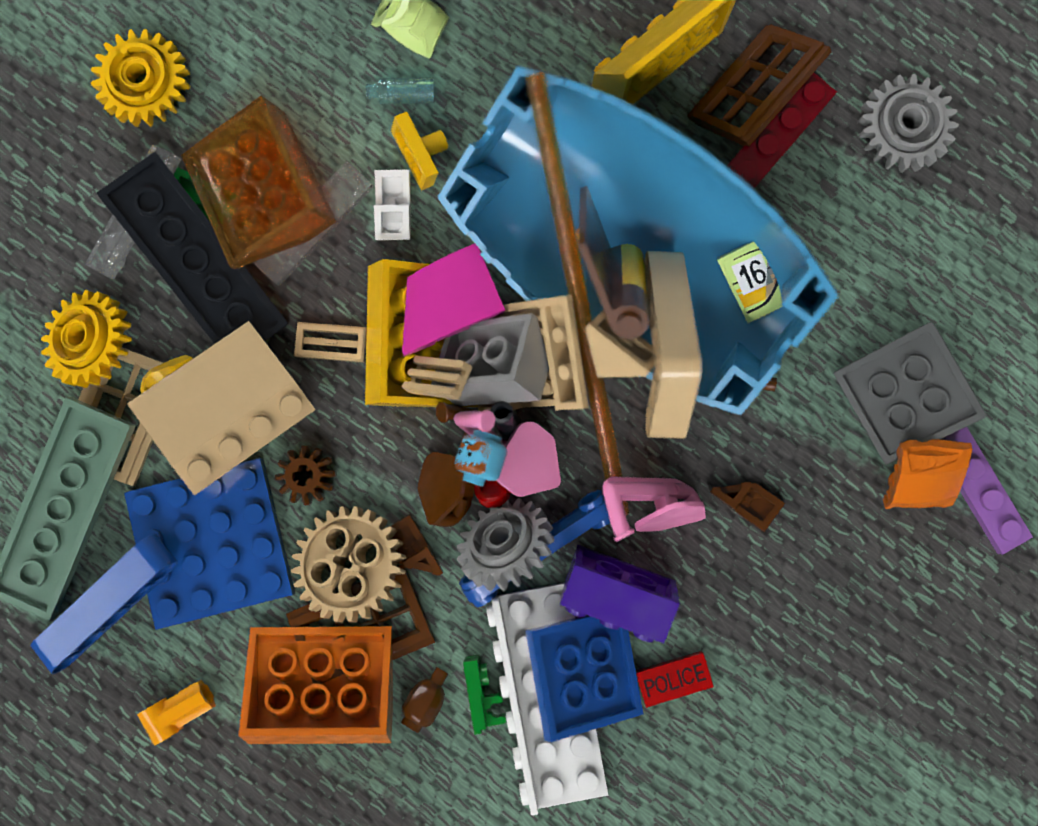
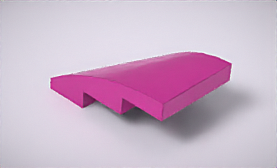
(448, 299)

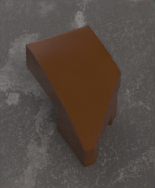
(750, 502)
(415, 547)

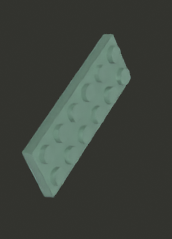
(61, 507)

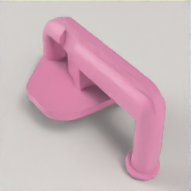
(530, 458)
(663, 492)

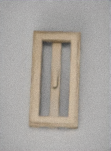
(360, 344)
(423, 363)

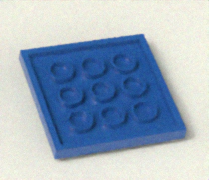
(222, 540)

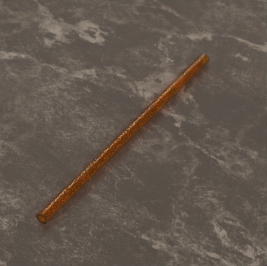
(573, 269)

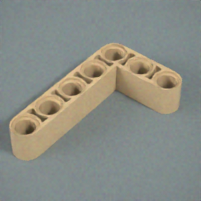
(673, 346)

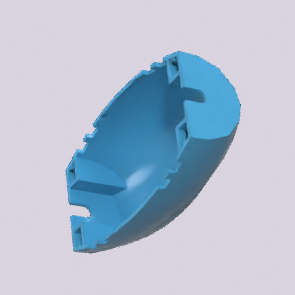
(650, 193)

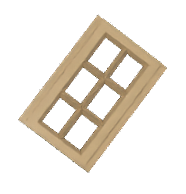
(141, 440)

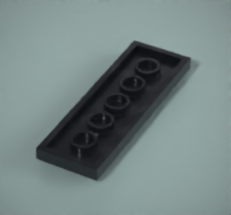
(187, 251)

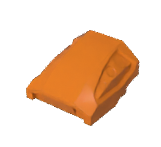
(927, 474)

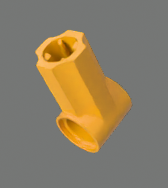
(170, 714)

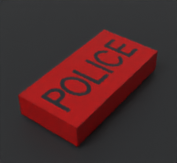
(674, 679)

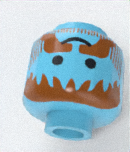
(480, 457)

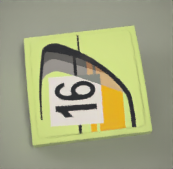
(751, 281)

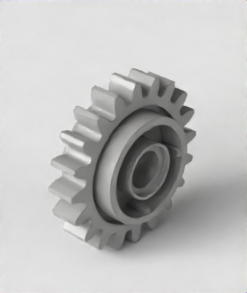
(893, 138)
(505, 544)

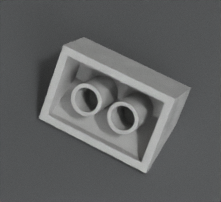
(504, 358)

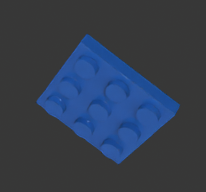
(582, 676)

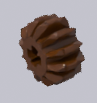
(297, 466)

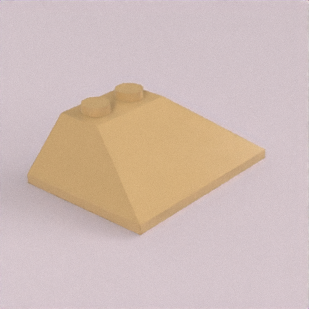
(565, 376)

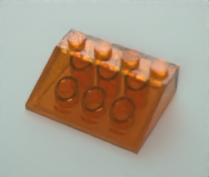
(257, 185)

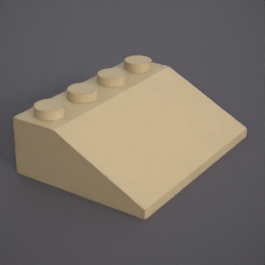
(221, 407)

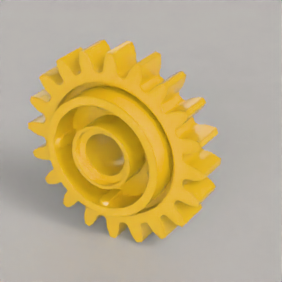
(128, 61)
(86, 339)

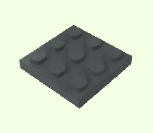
(910, 391)

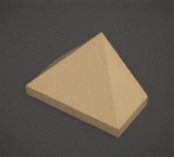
(617, 355)

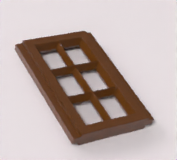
(791, 82)
(401, 645)

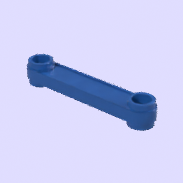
(589, 514)

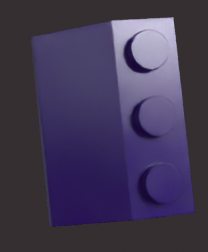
(620, 595)

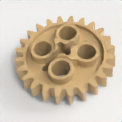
(375, 576)

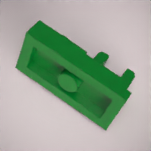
(476, 678)

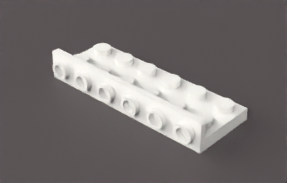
(556, 770)

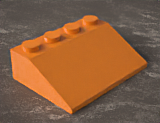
(287, 707)

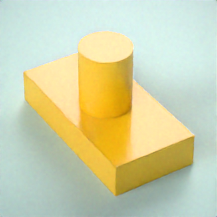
(418, 149)

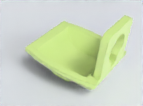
(412, 23)

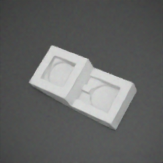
(392, 205)

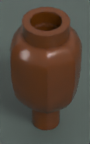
(424, 701)

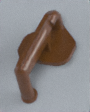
(440, 484)

